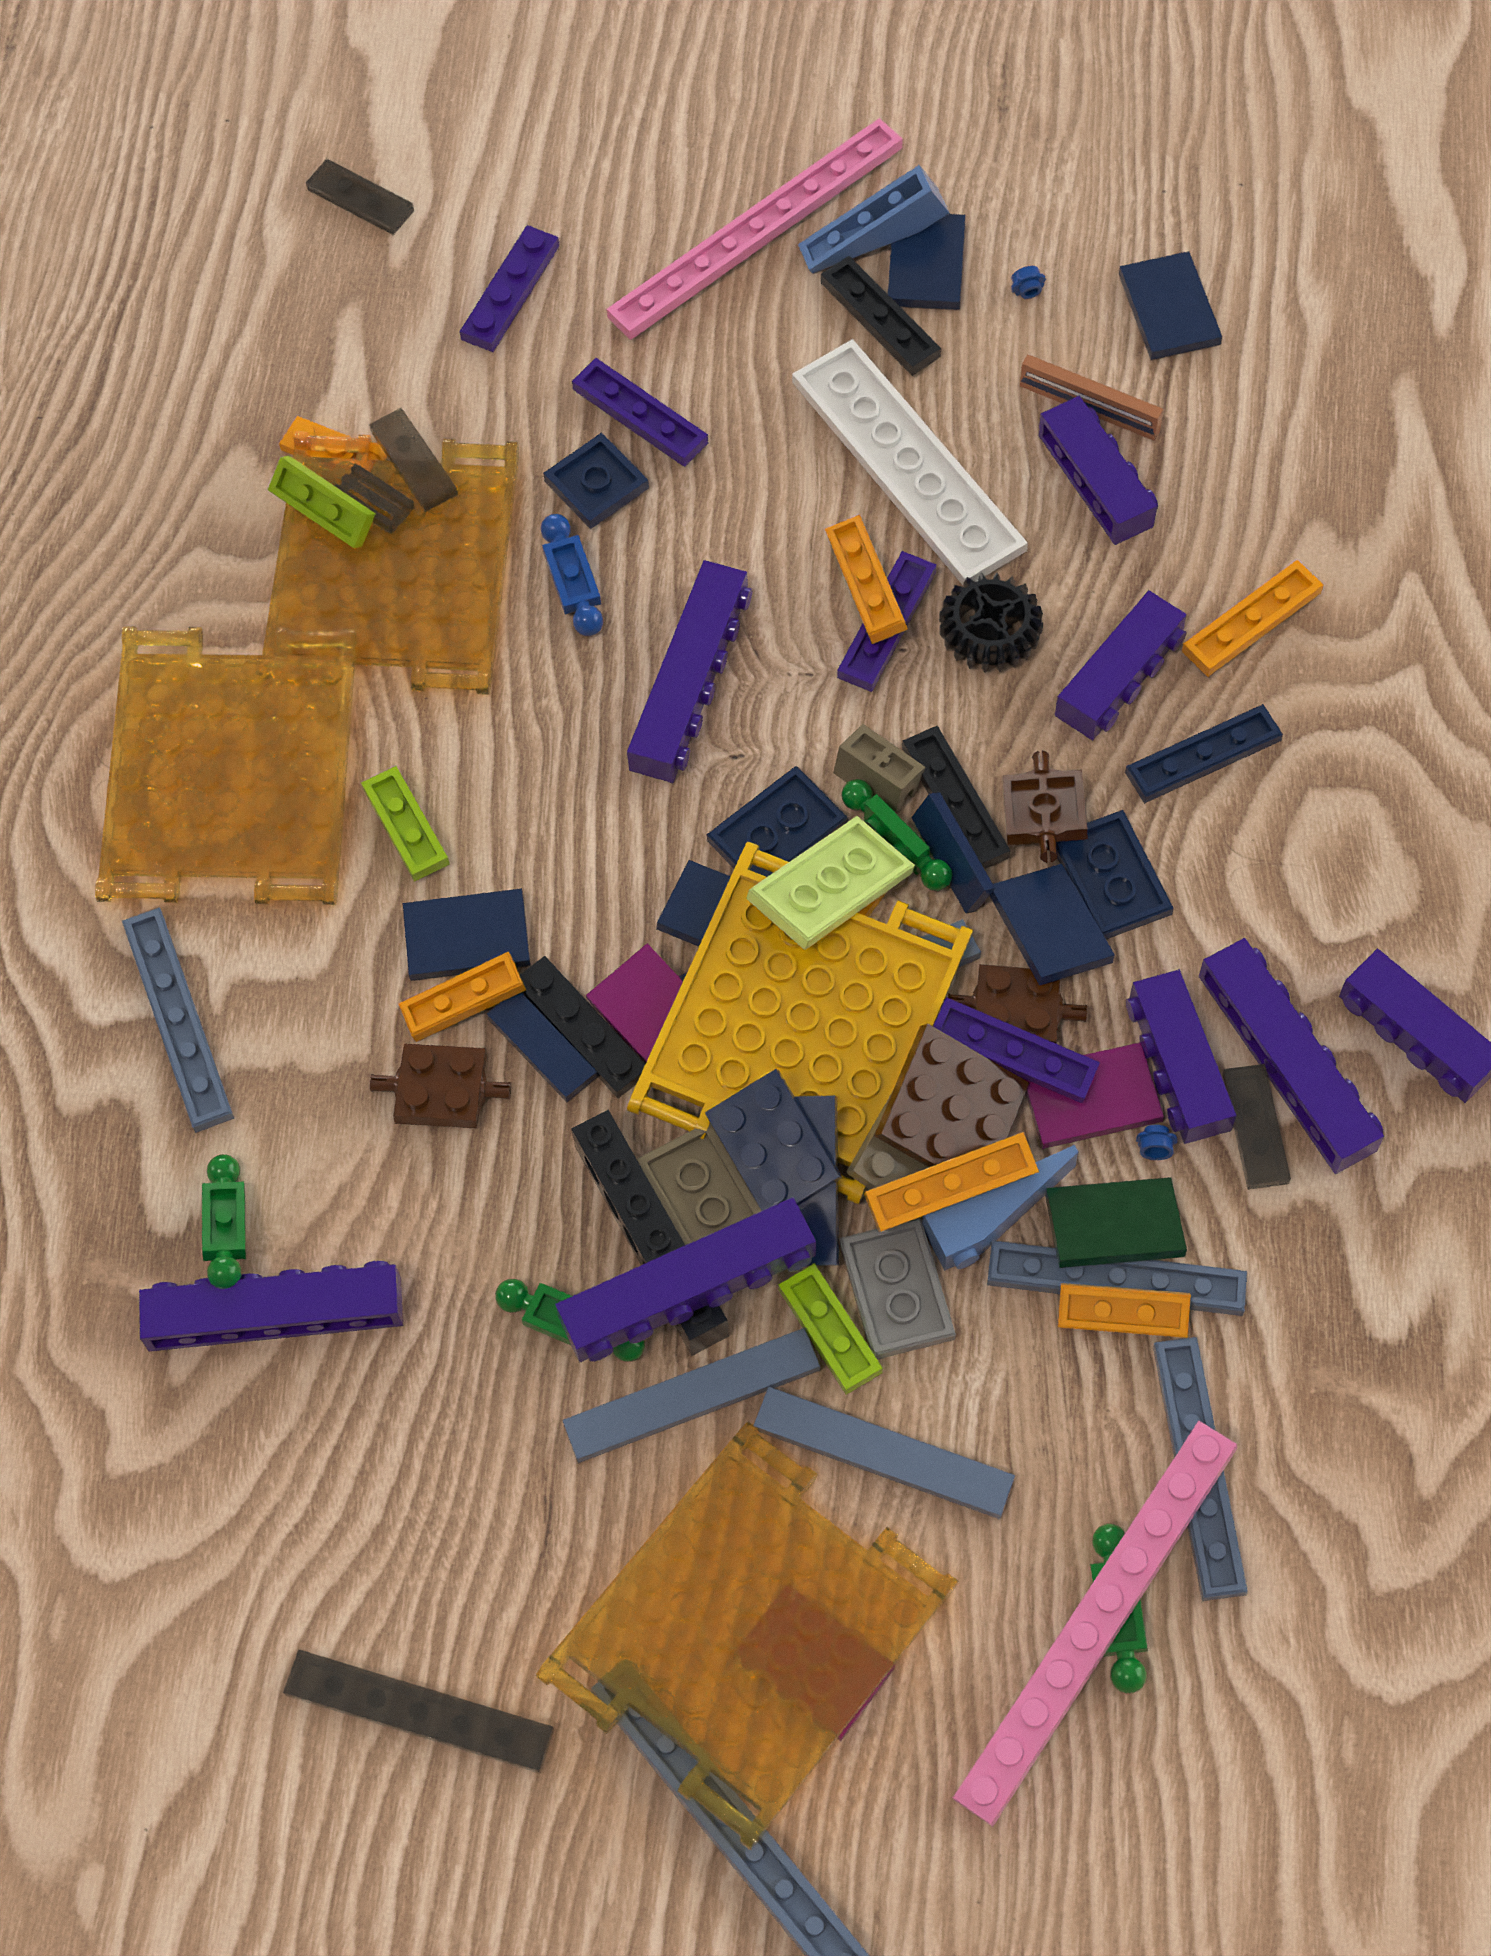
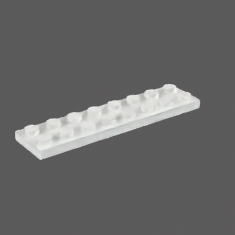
(909, 463)

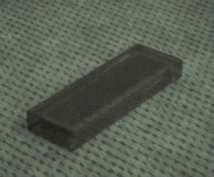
(360, 196)
(413, 459)
(1256, 1127)

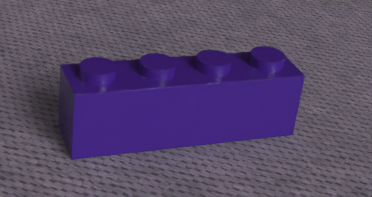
(1098, 470)
(1121, 665)
(1419, 1025)
(1181, 1057)

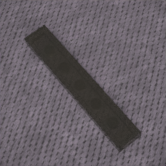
(419, 1711)

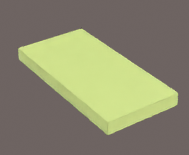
(830, 882)

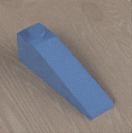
(884, 218)
(970, 1226)

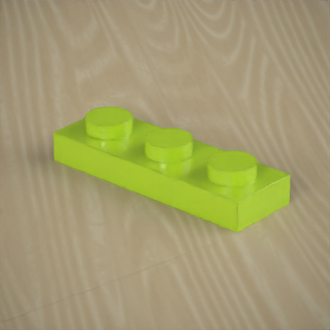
(321, 501)
(405, 823)
(830, 1329)

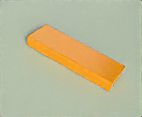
(462, 996)
(1124, 1310)

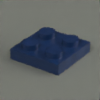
(596, 480)

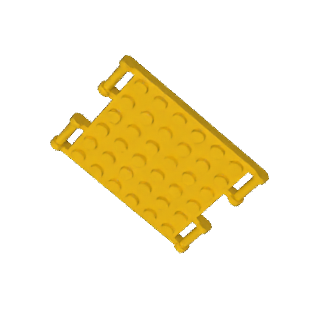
(820, 1015)

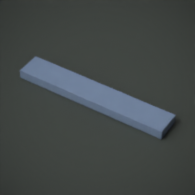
(178, 1020)
(1038, 1270)
(691, 1395)
(884, 1452)
(1212, 1526)

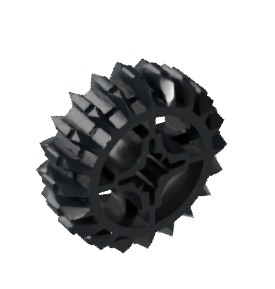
(986, 634)

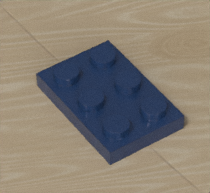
(773, 1142)

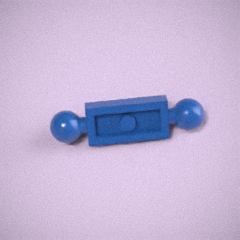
(571, 574)

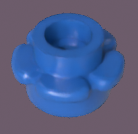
(1027, 282)
(1156, 1142)

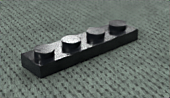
(880, 315)
(947, 776)
(582, 1026)

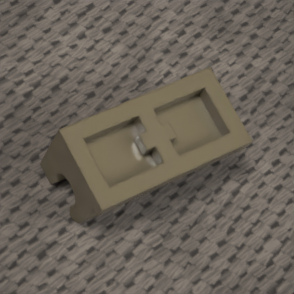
(880, 764)

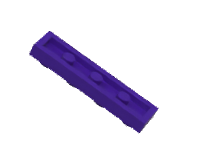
(509, 288)
(640, 412)
(867, 661)
(1019, 1050)

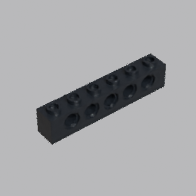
(640, 1214)

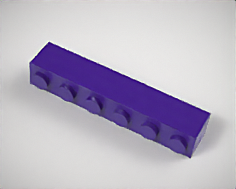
(689, 672)
(1292, 1056)
(686, 1281)
(271, 1306)

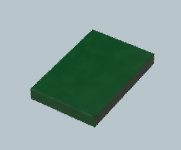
(1115, 1222)

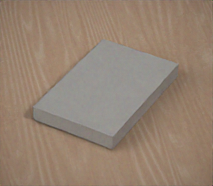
(897, 1289)

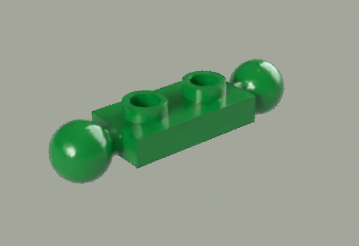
(881, 818)
(223, 1221)
(542, 1315)
(1127, 1672)

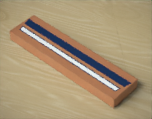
(1108, 403)

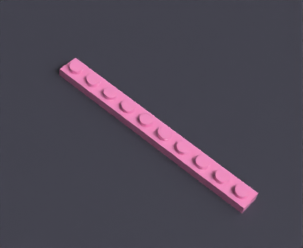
(754, 229)
(1094, 1624)

